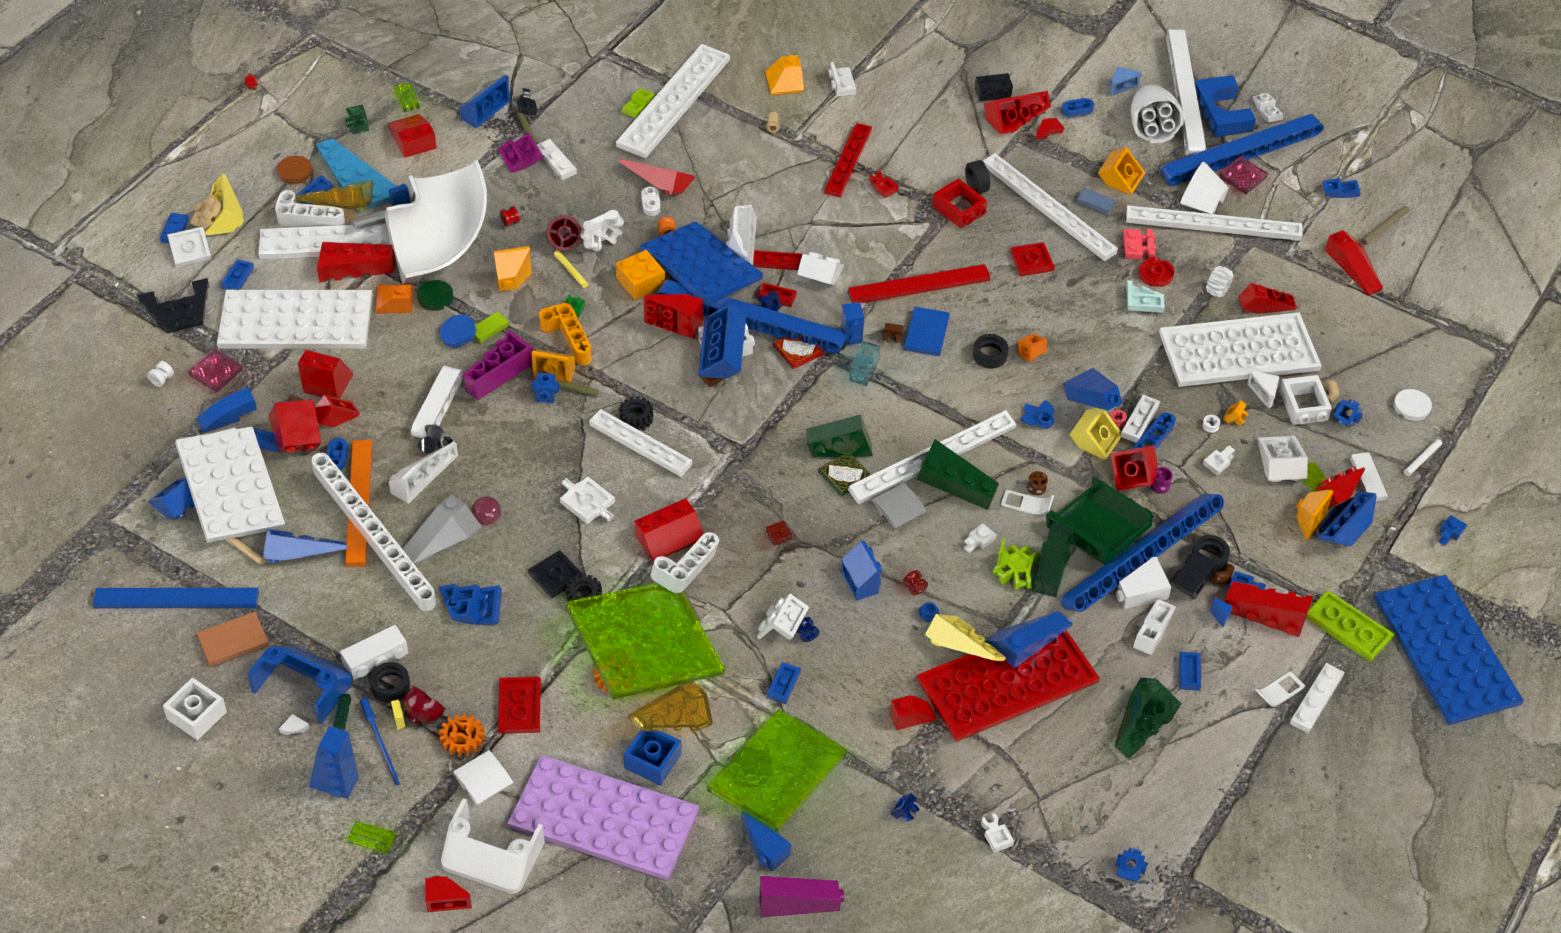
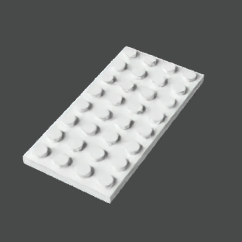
(295, 319)
(1236, 347)

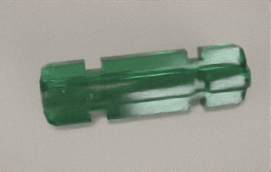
(342, 711)

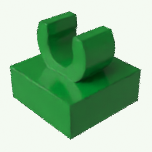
(576, 303)

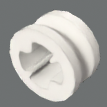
(1207, 426)

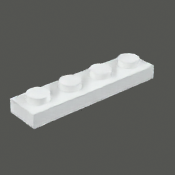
(1317, 698)

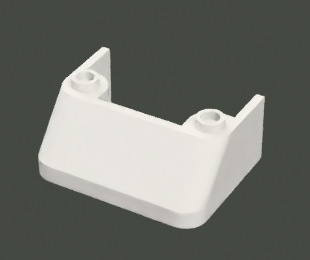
(485, 863)

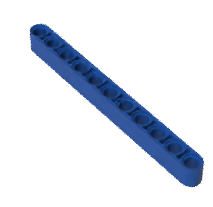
(1247, 147)
(770, 321)
(1149, 546)

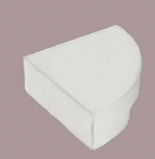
(294, 725)

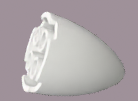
(1157, 102)

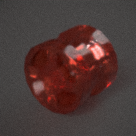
(915, 582)

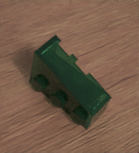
(1053, 561)

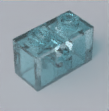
(864, 363)

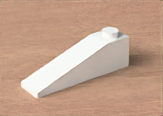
(418, 475)

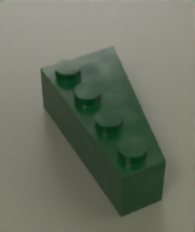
(957, 476)

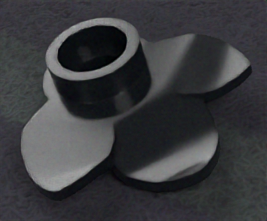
(434, 439)

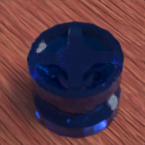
(807, 630)

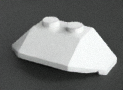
(742, 232)

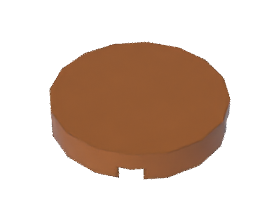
(294, 169)

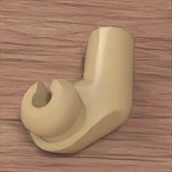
(1332, 387)

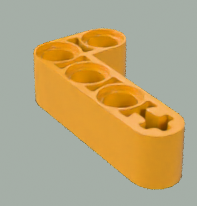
(564, 318)

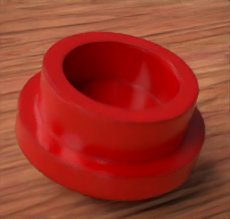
(251, 81)

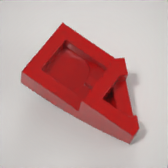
(1049, 126)

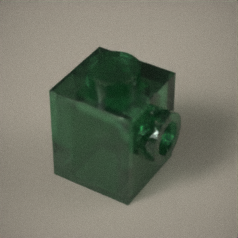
(357, 119)

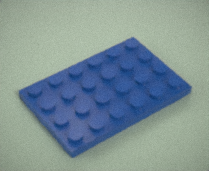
(702, 262)

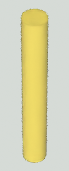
(578, 277)

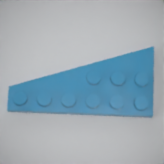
(350, 169)

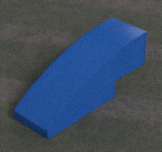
(227, 410)

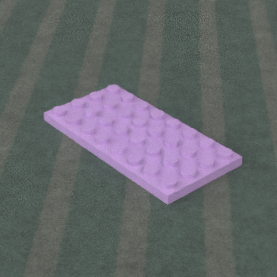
(604, 817)

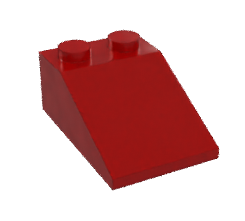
(413, 135)

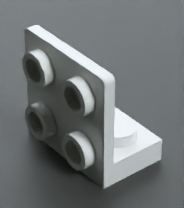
(783, 617)

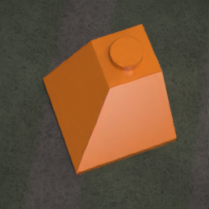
(394, 298)

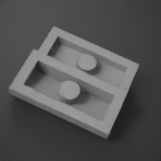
(368, 219)
(899, 506)

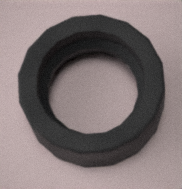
(977, 176)
(988, 361)
(1216, 543)
(387, 669)

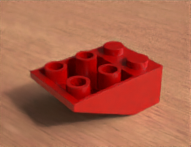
(674, 313)

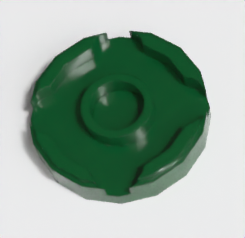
(435, 295)

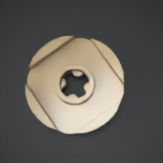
(205, 211)

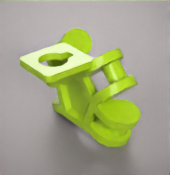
(1018, 562)

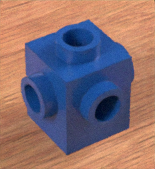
(545, 387)
(1341, 412)
(1127, 872)

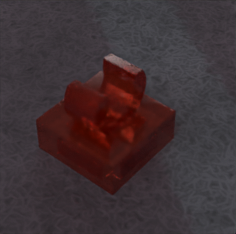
(778, 533)

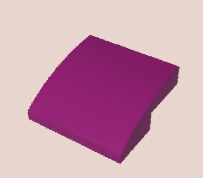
(521, 153)

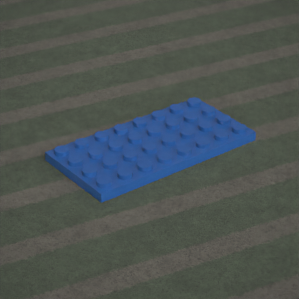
(1448, 649)

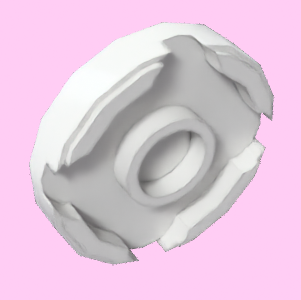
(1412, 404)

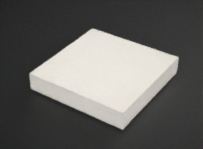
(189, 247)

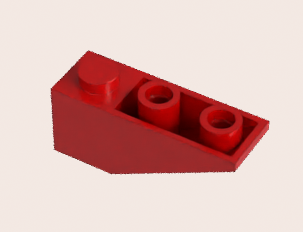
(1265, 300)
(1342, 485)

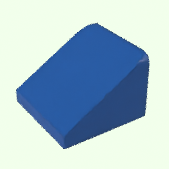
(1221, 611)

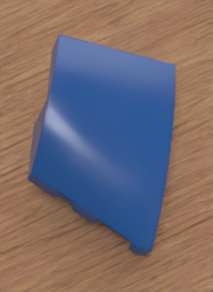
(473, 603)

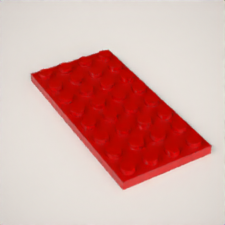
(984, 692)

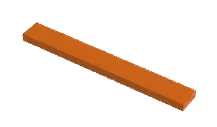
(360, 480)

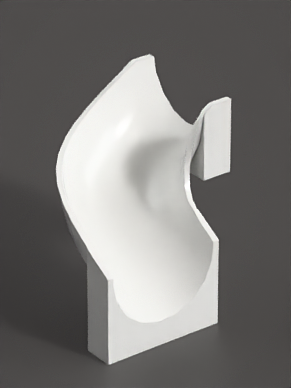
(438, 222)

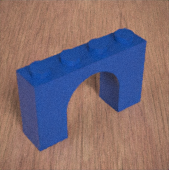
(1222, 121)

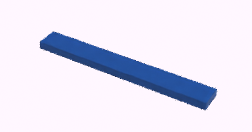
(176, 598)

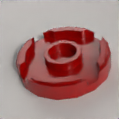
(1156, 272)

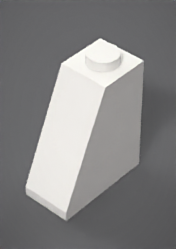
(1144, 585)

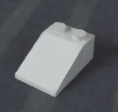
(1283, 458)

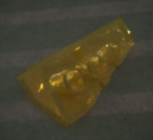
(350, 197)
(678, 708)

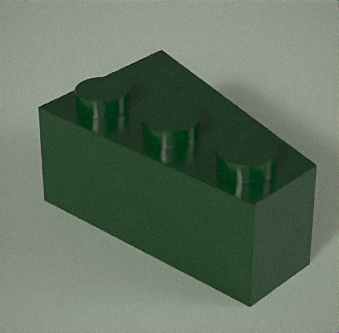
(840, 438)

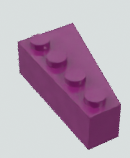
(498, 366)

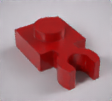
(884, 186)

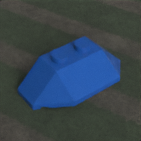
(1348, 520)

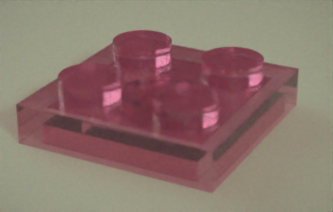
(1243, 175)
(215, 370)

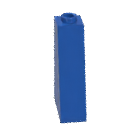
(1093, 390)

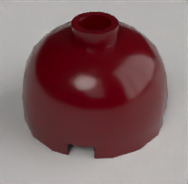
(563, 233)
(422, 707)

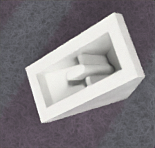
(1264, 386)

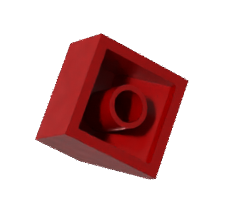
(1134, 467)

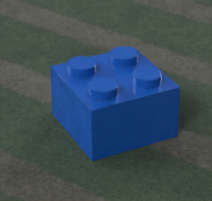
(653, 755)

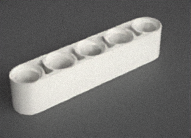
(437, 400)

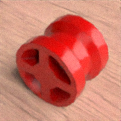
(509, 216)

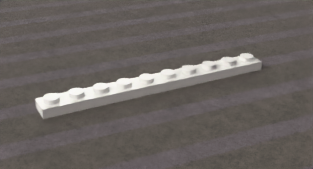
(1050, 207)
(1214, 223)
(910, 467)

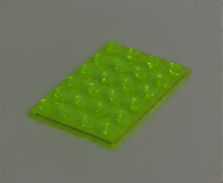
(777, 770)

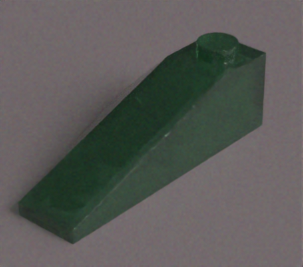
(1147, 711)

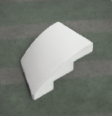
(1204, 190)

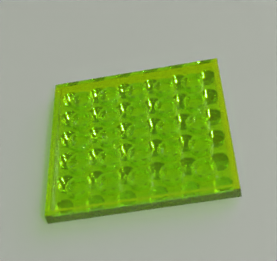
(644, 639)

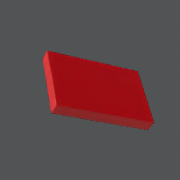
(519, 705)

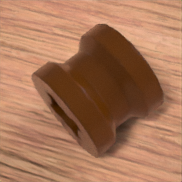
(1037, 483)

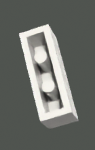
(373, 651)

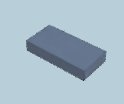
(1096, 201)

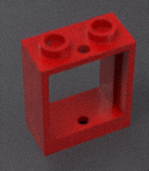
(957, 188)

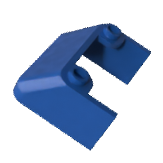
(328, 676)

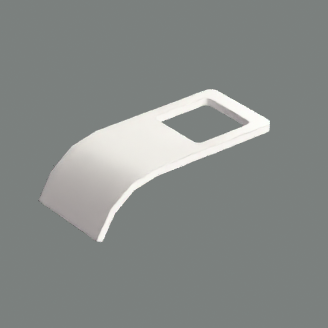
(1029, 504)
(1275, 694)

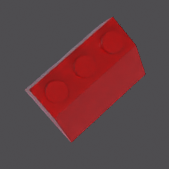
(668, 529)

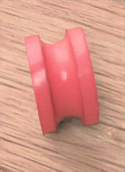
(1119, 414)

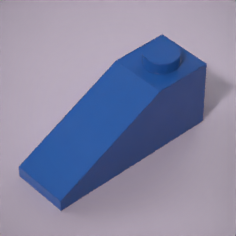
(768, 845)

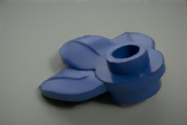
(1039, 416)

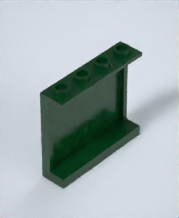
(1103, 521)

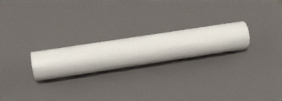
(1423, 457)

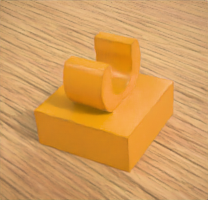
(1236, 413)

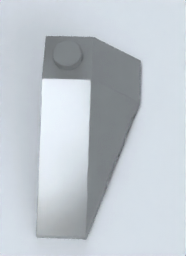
(446, 526)

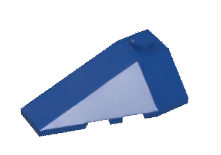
(1027, 638)

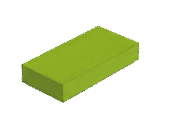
(490, 327)

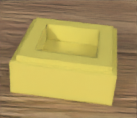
(398, 715)

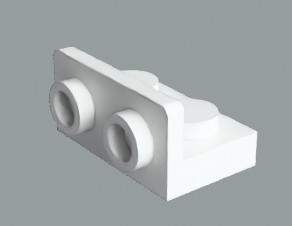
(841, 80)

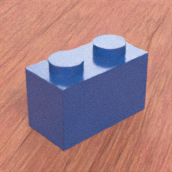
(852, 323)

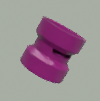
(1162, 480)

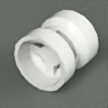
(160, 373)

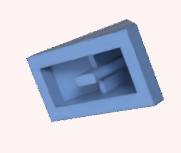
(1124, 80)

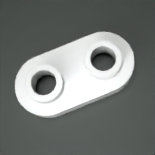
(650, 201)

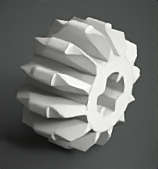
(1219, 281)

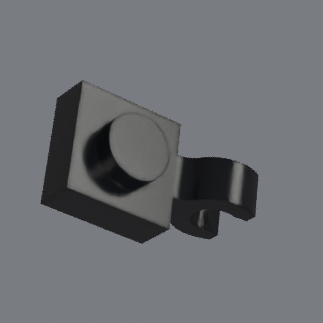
(526, 104)

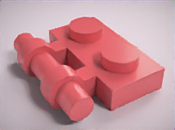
(1133, 244)

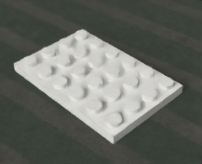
(229, 484)

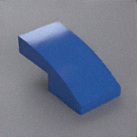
(1339, 189)

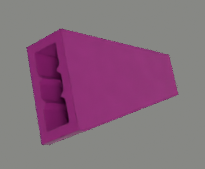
(798, 896)

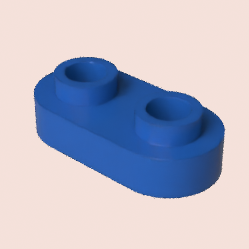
(1077, 107)
(337, 452)

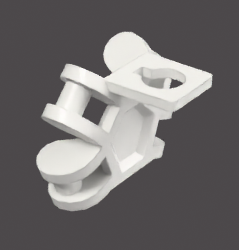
(596, 229)

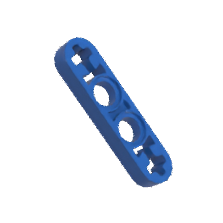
(1157, 426)

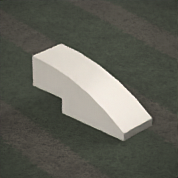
(1154, 627)

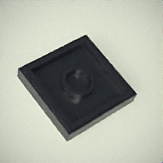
(554, 573)

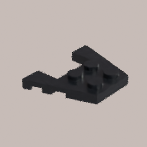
(179, 313)

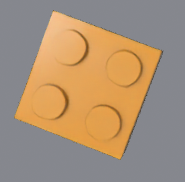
(640, 274)

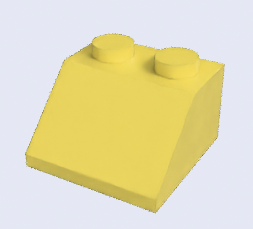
(1096, 433)

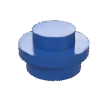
(928, 611)

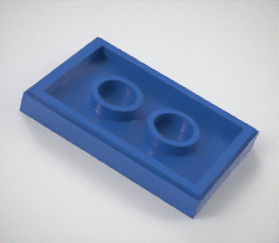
(927, 331)

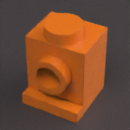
(1031, 347)

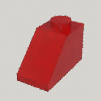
(335, 411)
(910, 711)
(445, 895)

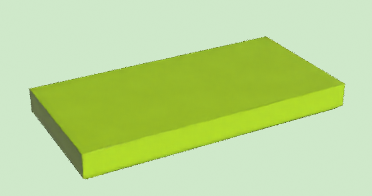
(1349, 626)

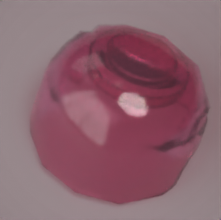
(486, 510)

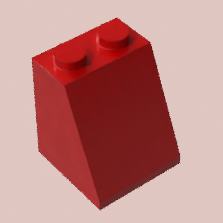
(323, 374)
(295, 426)

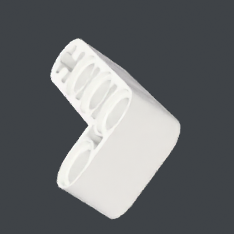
(306, 215)
(679, 575)

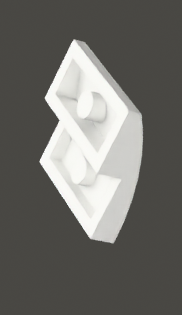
(483, 777)

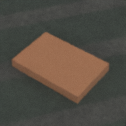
(232, 639)

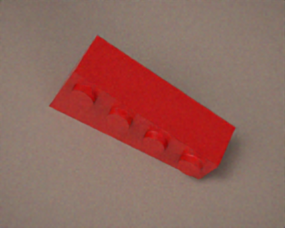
(354, 260)
(1269, 607)

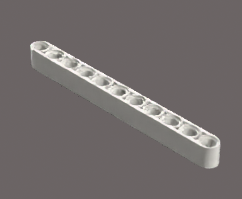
(1185, 91)
(380, 538)

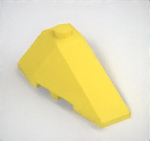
(230, 213)
(958, 635)

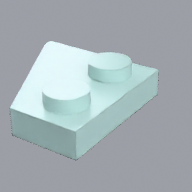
(1144, 299)

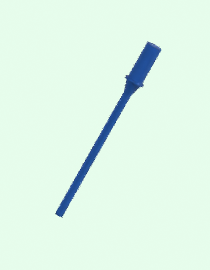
(370, 716)

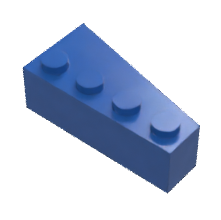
(335, 764)

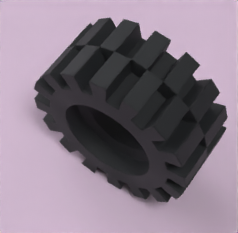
(636, 405)
(582, 584)

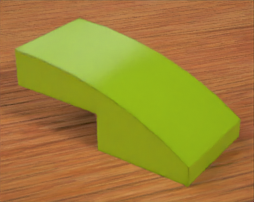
(639, 101)

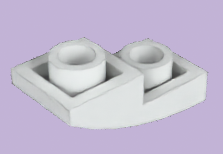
(1266, 106)

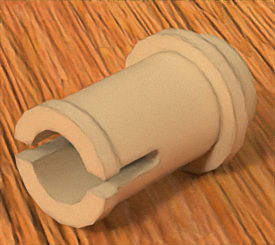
(773, 125)

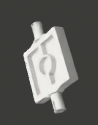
(587, 500)

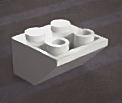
(820, 269)

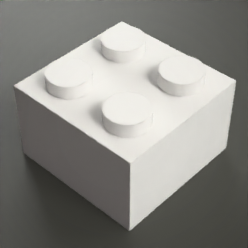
(194, 708)

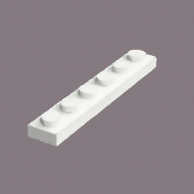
(640, 442)

